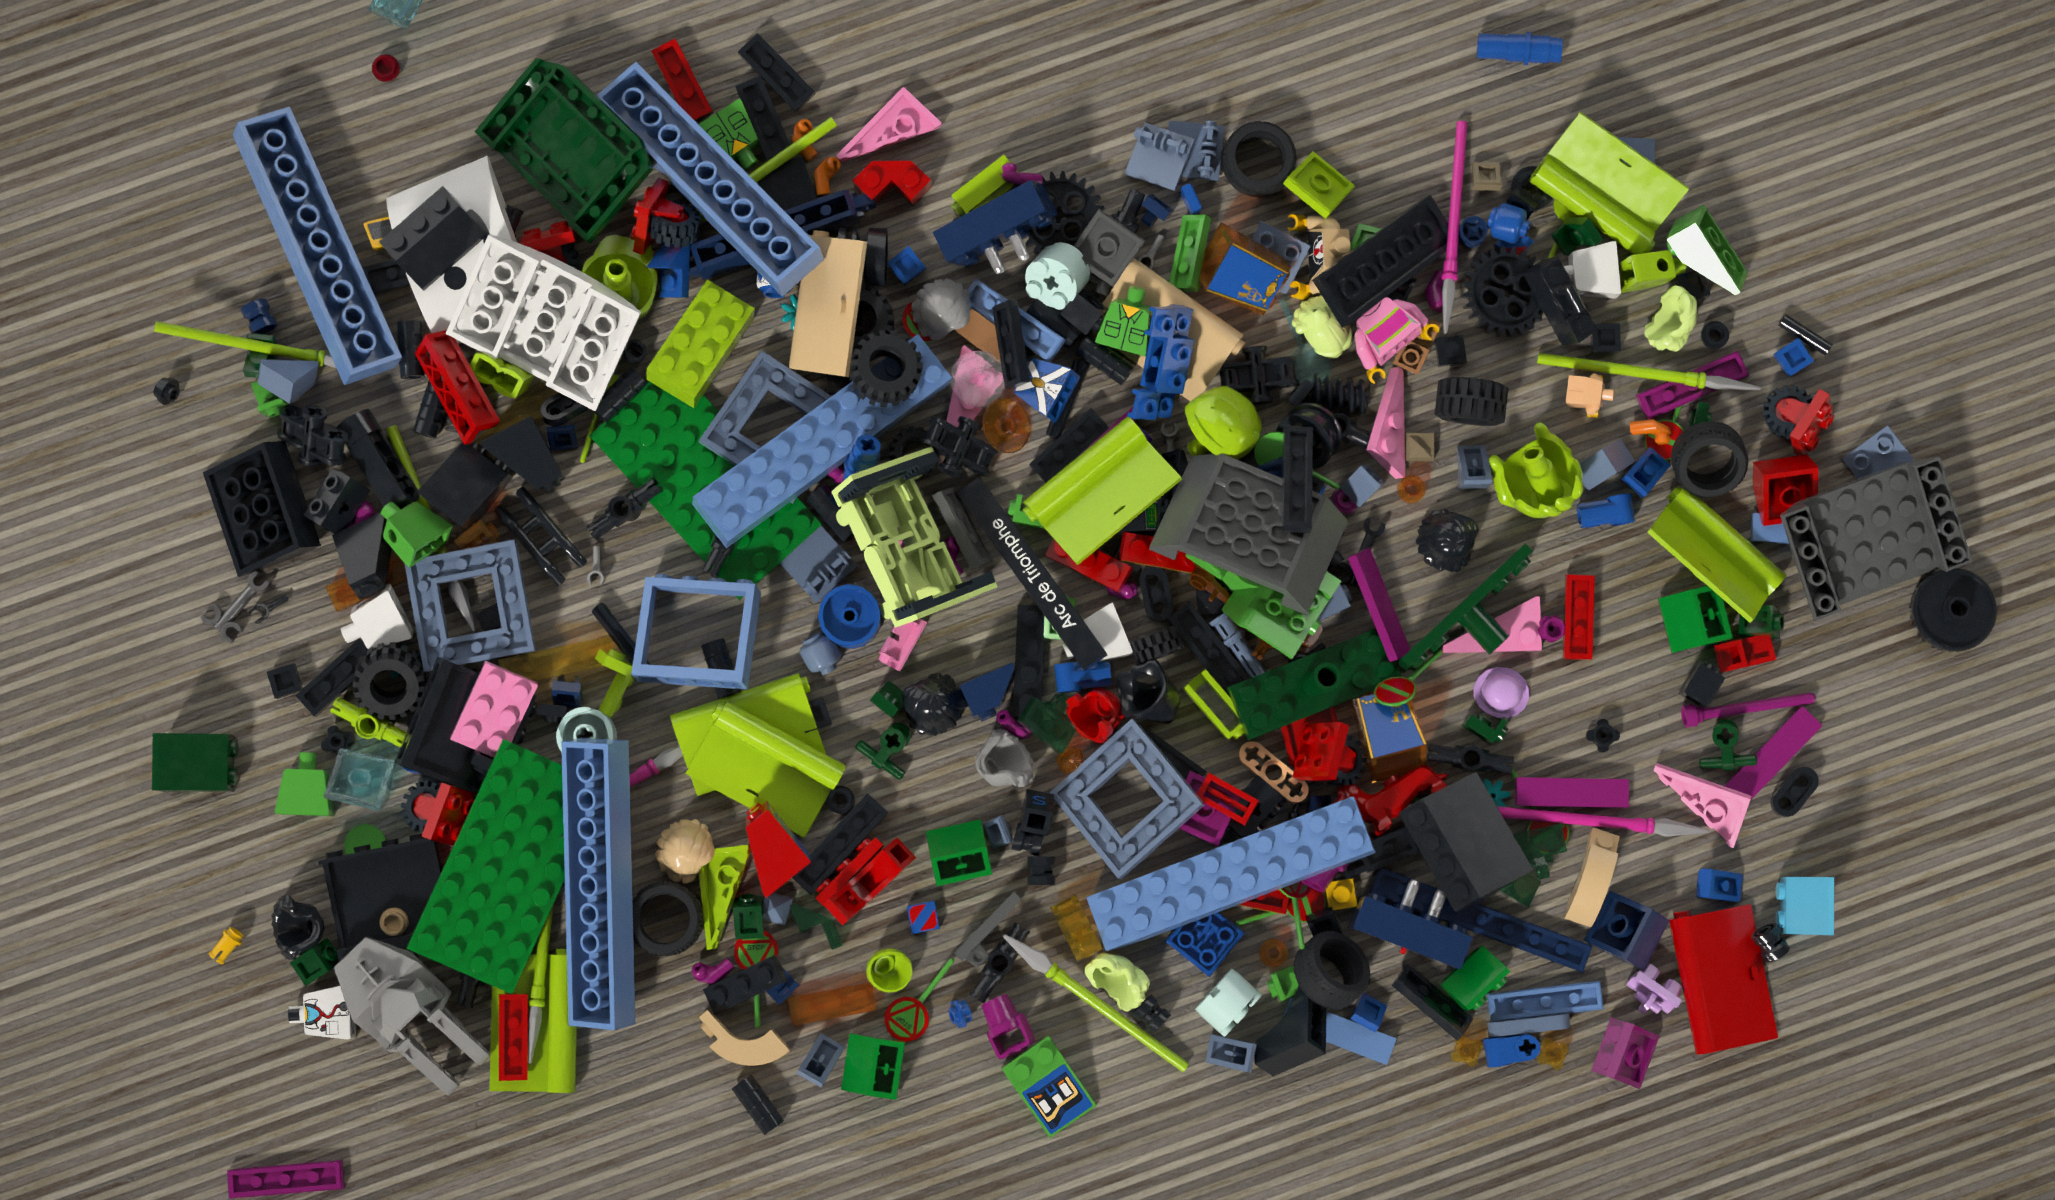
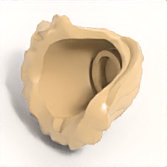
(684, 850)

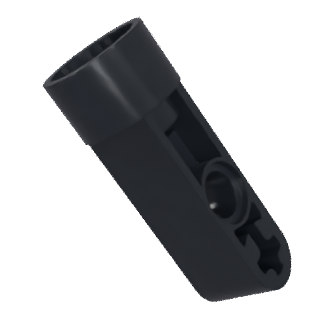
(378, 460)

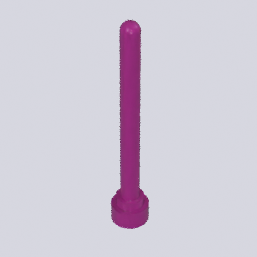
(1693, 715)

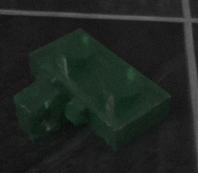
(1048, 721)
(1540, 845)

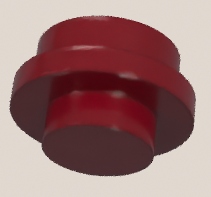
(385, 68)

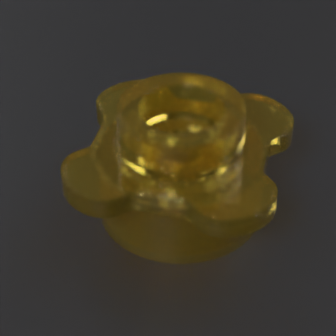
(1559, 1049)
(1469, 1058)

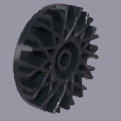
(1933, 612)

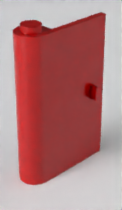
(1722, 979)

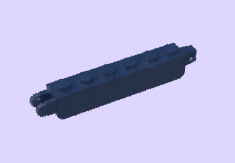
(825, 214)

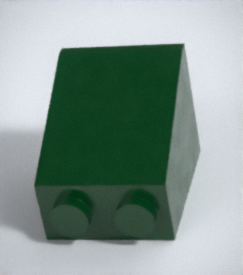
(194, 762)

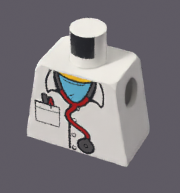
(324, 1014)

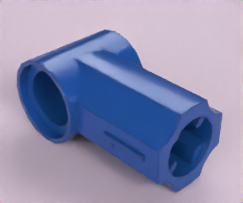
(1613, 511)
(1072, 678)

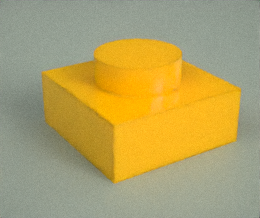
(1341, 894)

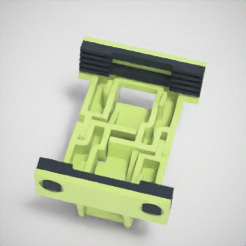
(921, 574)

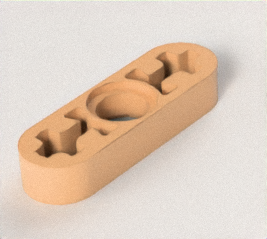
(1252, 764)

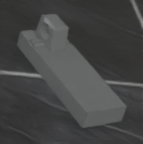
(948, 506)
(971, 948)

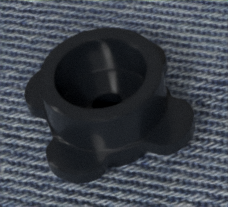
(333, 734)
(1610, 735)

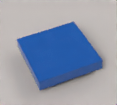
(1206, 941)

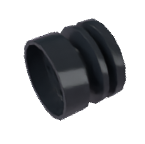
(876, 254)

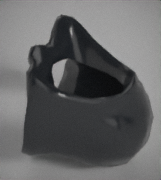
(1146, 701)

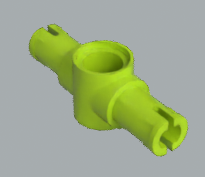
(359, 720)

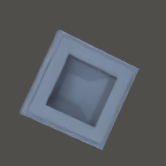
(998, 831)
(776, 908)

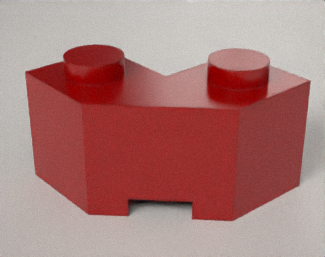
(882, 176)

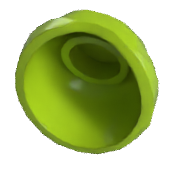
(889, 970)

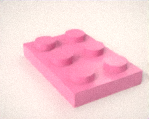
(493, 709)

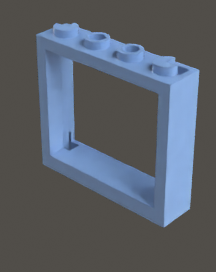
(688, 675)

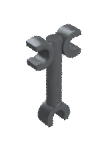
(223, 621)

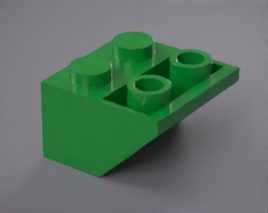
(1694, 619)
(958, 853)
(1478, 976)
(873, 1066)

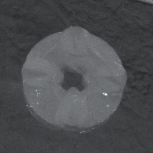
(962, 373)

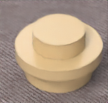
(394, 921)

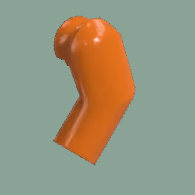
(800, 129)
(824, 173)
(1661, 432)

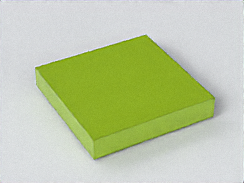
(1319, 184)

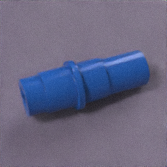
(1520, 48)
(862, 455)

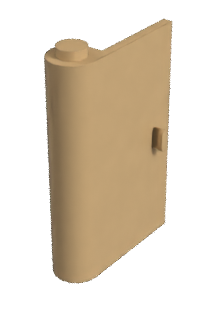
(828, 307)
(1212, 336)

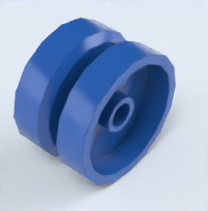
(850, 633)

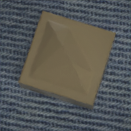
(1486, 176)
(1419, 447)

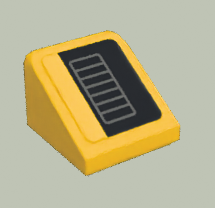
(377, 230)

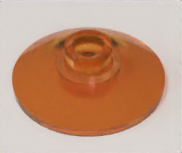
(1014, 423)

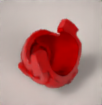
(1095, 714)

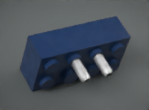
(996, 223)
(1410, 932)

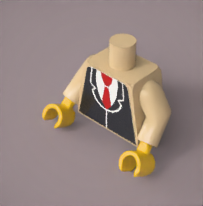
(1327, 246)

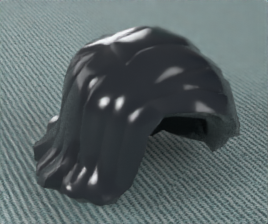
(1446, 540)
(933, 704)
(296, 926)

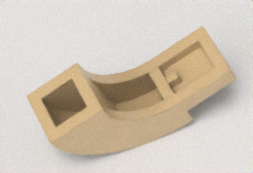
(1593, 878)
(739, 1050)

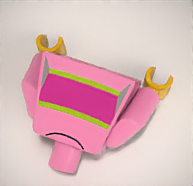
(1387, 330)

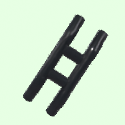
(539, 553)

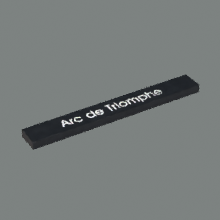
(1032, 573)

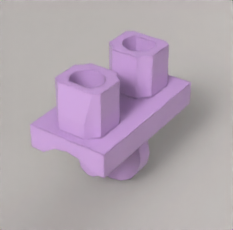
(1652, 994)

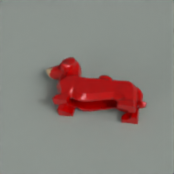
(1395, 797)

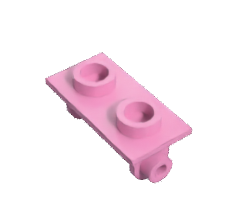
(897, 649)

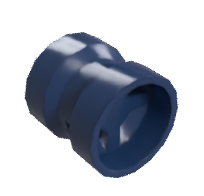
(1472, 227)
(258, 316)

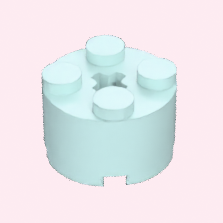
(1057, 275)
(585, 718)
(1228, 1002)

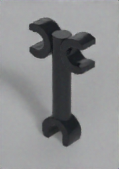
(1367, 542)

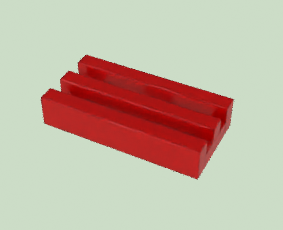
(1248, 811)

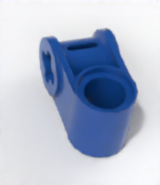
(1505, 1049)

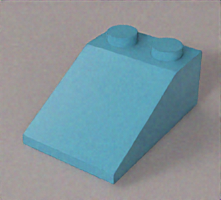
(1805, 905)

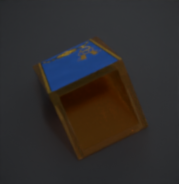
(1242, 270)
(1389, 736)

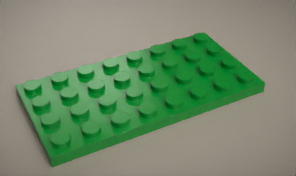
(661, 440)
(499, 872)

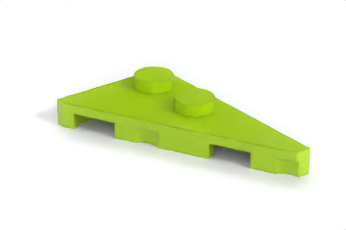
(719, 887)

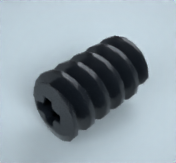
(1340, 394)

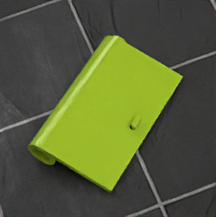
(1593, 182)
(1087, 496)
(1716, 553)
(778, 702)
(764, 764)
(555, 1051)

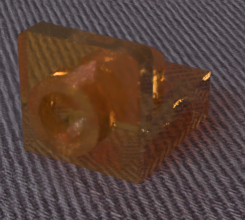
(474, 535)

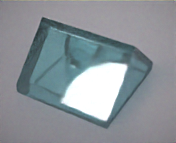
(360, 779)

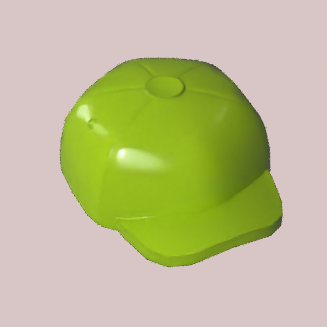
(624, 271)
(1222, 423)

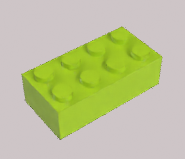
(700, 343)

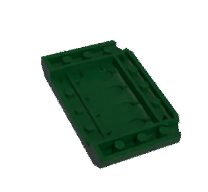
(567, 145)

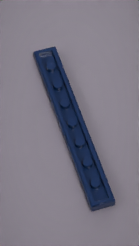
(1489, 923)

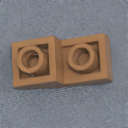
(980, 333)
(1414, 354)

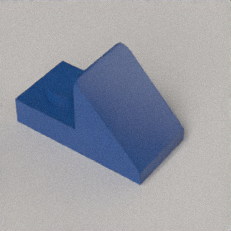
(673, 270)
(1645, 472)
(1719, 885)

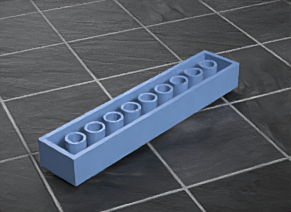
(713, 181)
(316, 245)
(809, 450)
(1231, 874)
(598, 883)

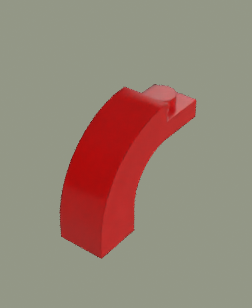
(870, 881)

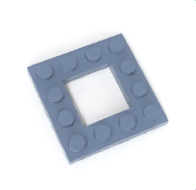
(762, 376)
(504, 564)
(1178, 798)

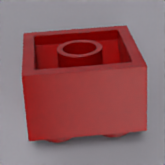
(1781, 484)

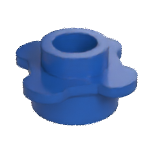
(960, 1013)

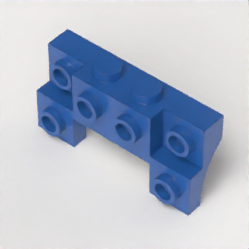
(1165, 362)

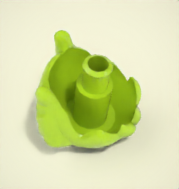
(1539, 476)

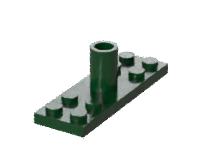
(1471, 615)
(1294, 688)

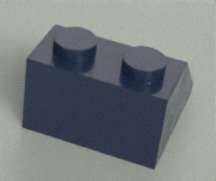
(987, 692)
(1627, 930)

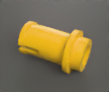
(227, 944)

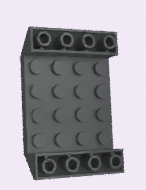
(1234, 521)
(1874, 534)

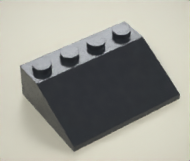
(261, 508)
(1466, 842)

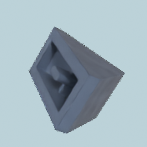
(287, 377)
(1605, 464)
(1473, 467)
(1362, 484)
(1231, 1053)
(821, 1060)

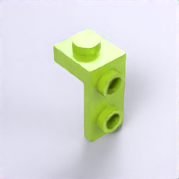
(622, 680)

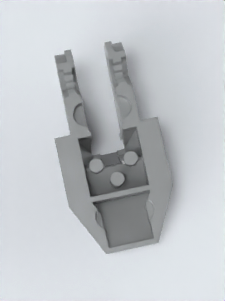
(387, 990)

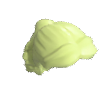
(1673, 321)
(1321, 328)
(1119, 978)

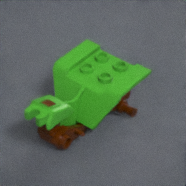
(1261, 610)

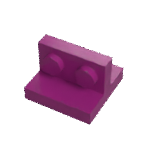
(1208, 822)
(1625, 1052)

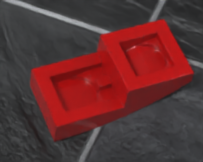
(1744, 653)

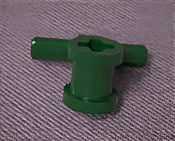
(881, 758)
(1728, 760)

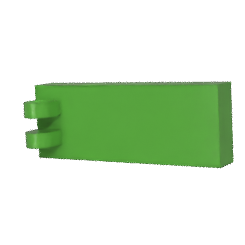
(1190, 252)

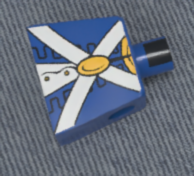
(1048, 388)

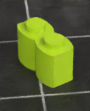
(503, 376)

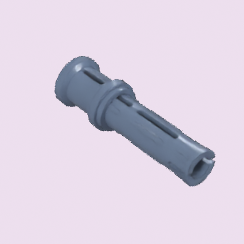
(1234, 638)

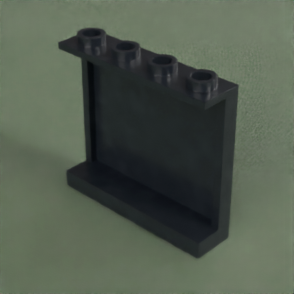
(428, 741)
(380, 879)

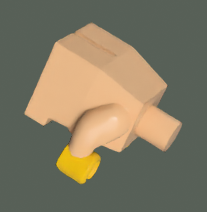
(1588, 393)

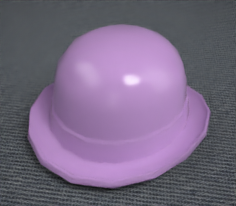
(1501, 692)

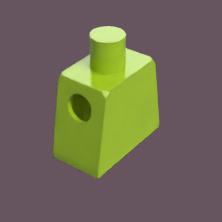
(1649, 270)

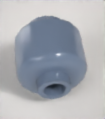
(820, 653)

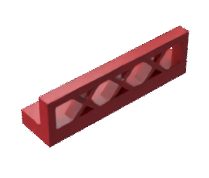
(458, 383)

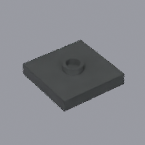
(1108, 247)

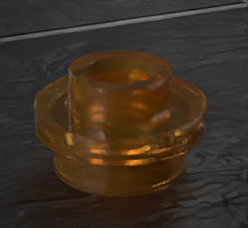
(1417, 483)
(1069, 759)
(1263, 952)

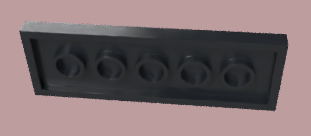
(1384, 261)

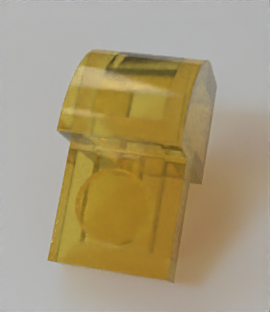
(1076, 928)

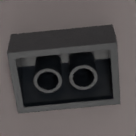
(433, 238)

